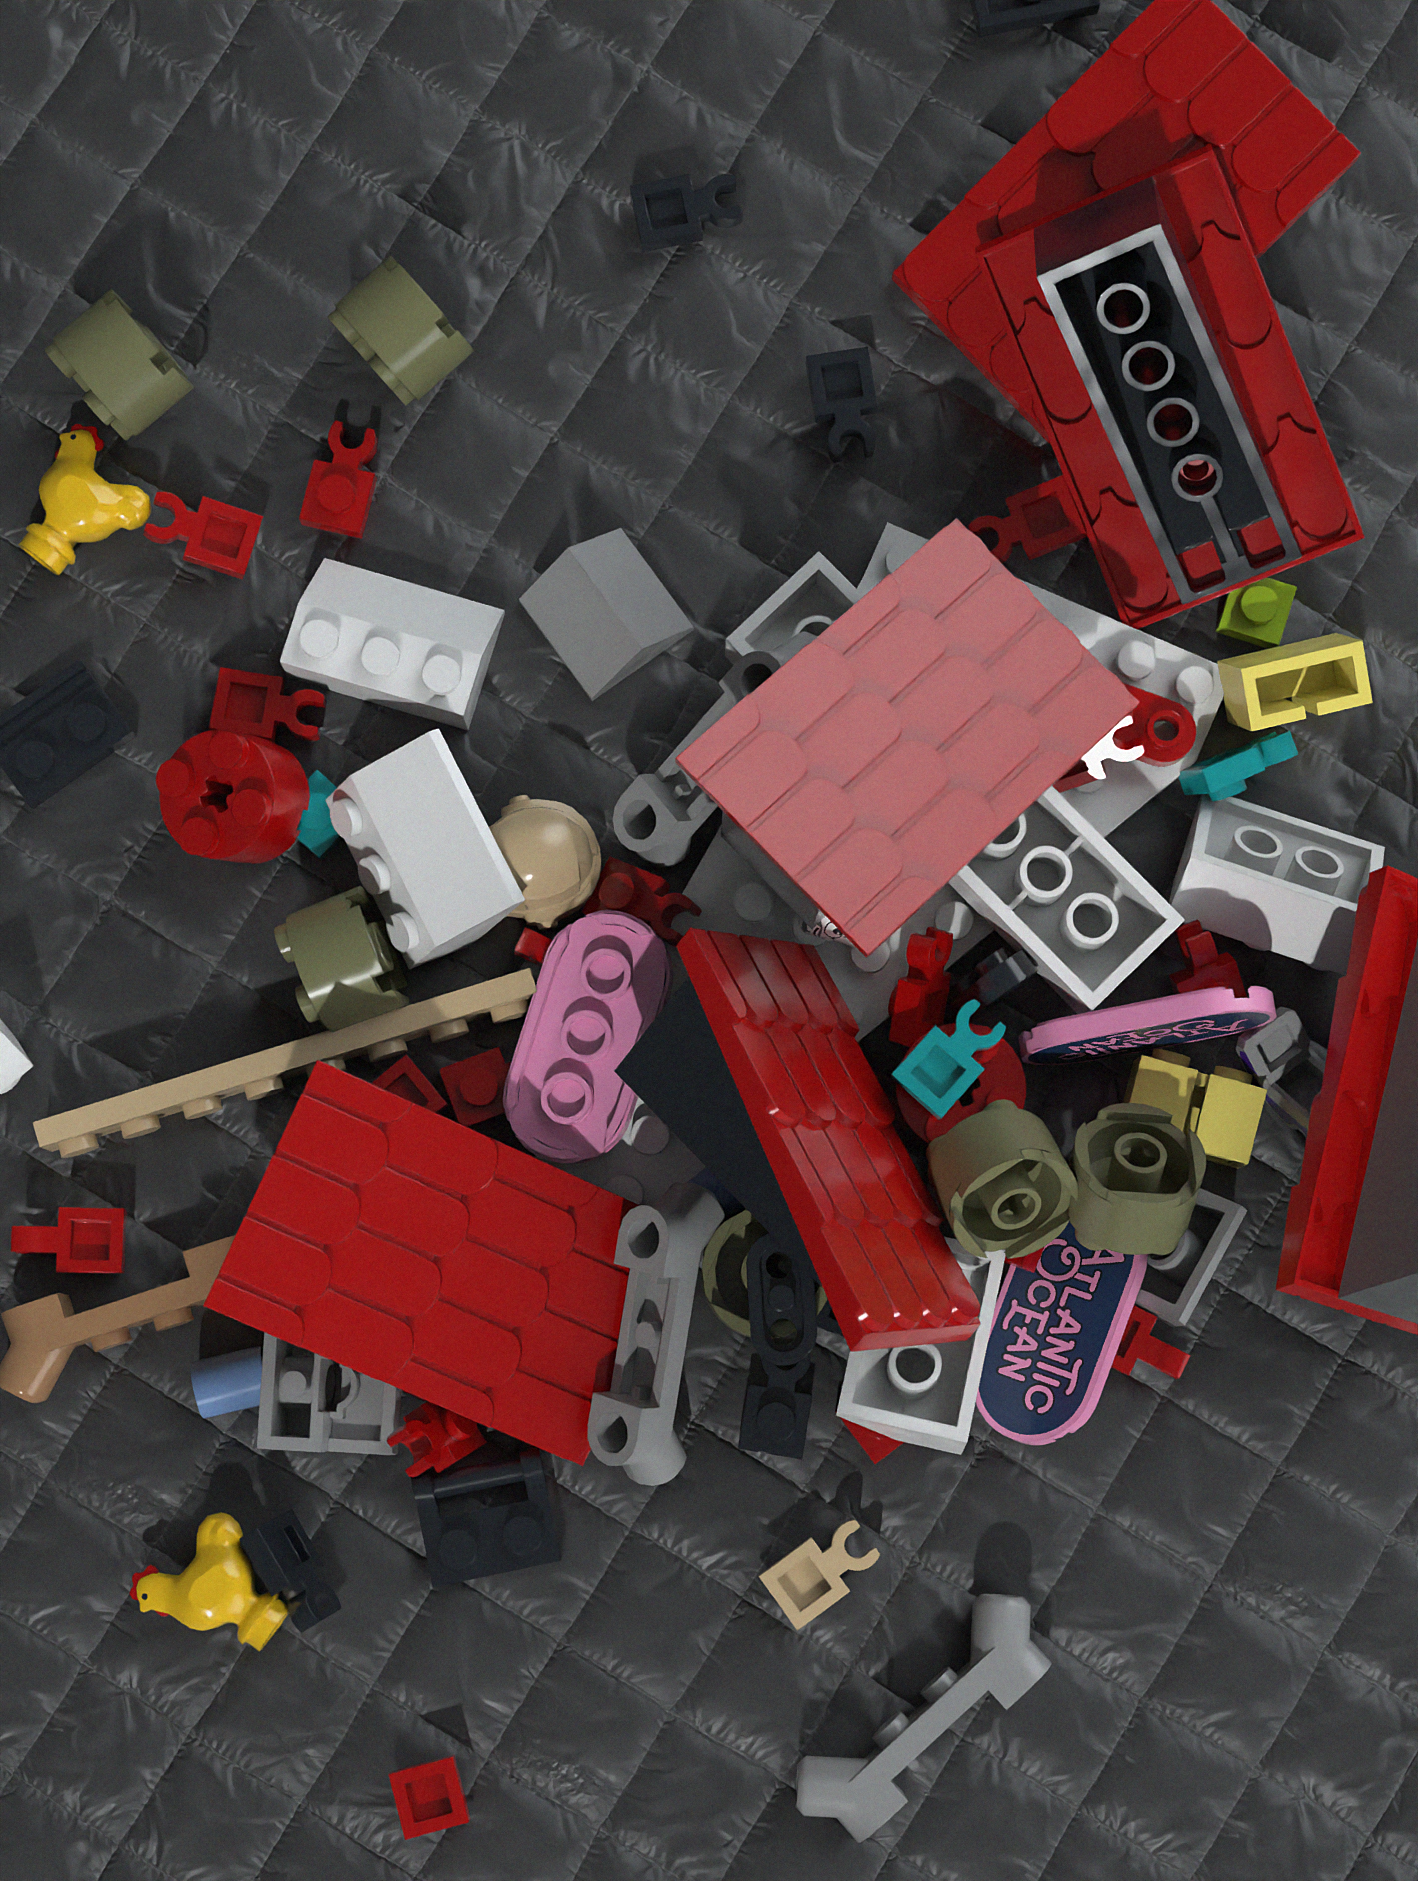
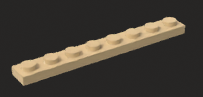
(263, 1072)

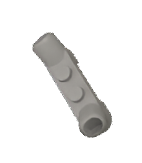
(668, 807)
(663, 1250)
(863, 1789)

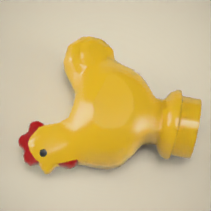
(80, 503)
(214, 1587)

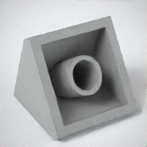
(604, 611)
(1180, 1277)

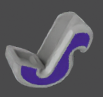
(1285, 1065)

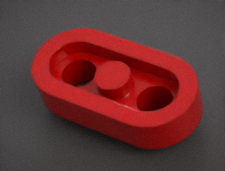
(1155, 709)

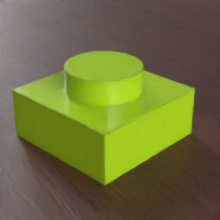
(1257, 612)

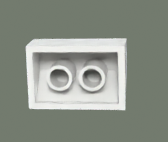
(392, 643)
(424, 850)
(1273, 881)
(930, 1389)

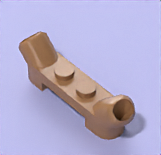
(48, 1330)

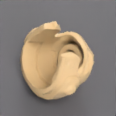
(550, 858)

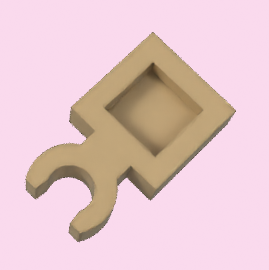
(810, 1580)

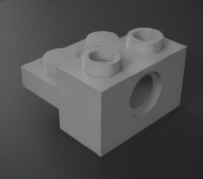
(322, 1404)

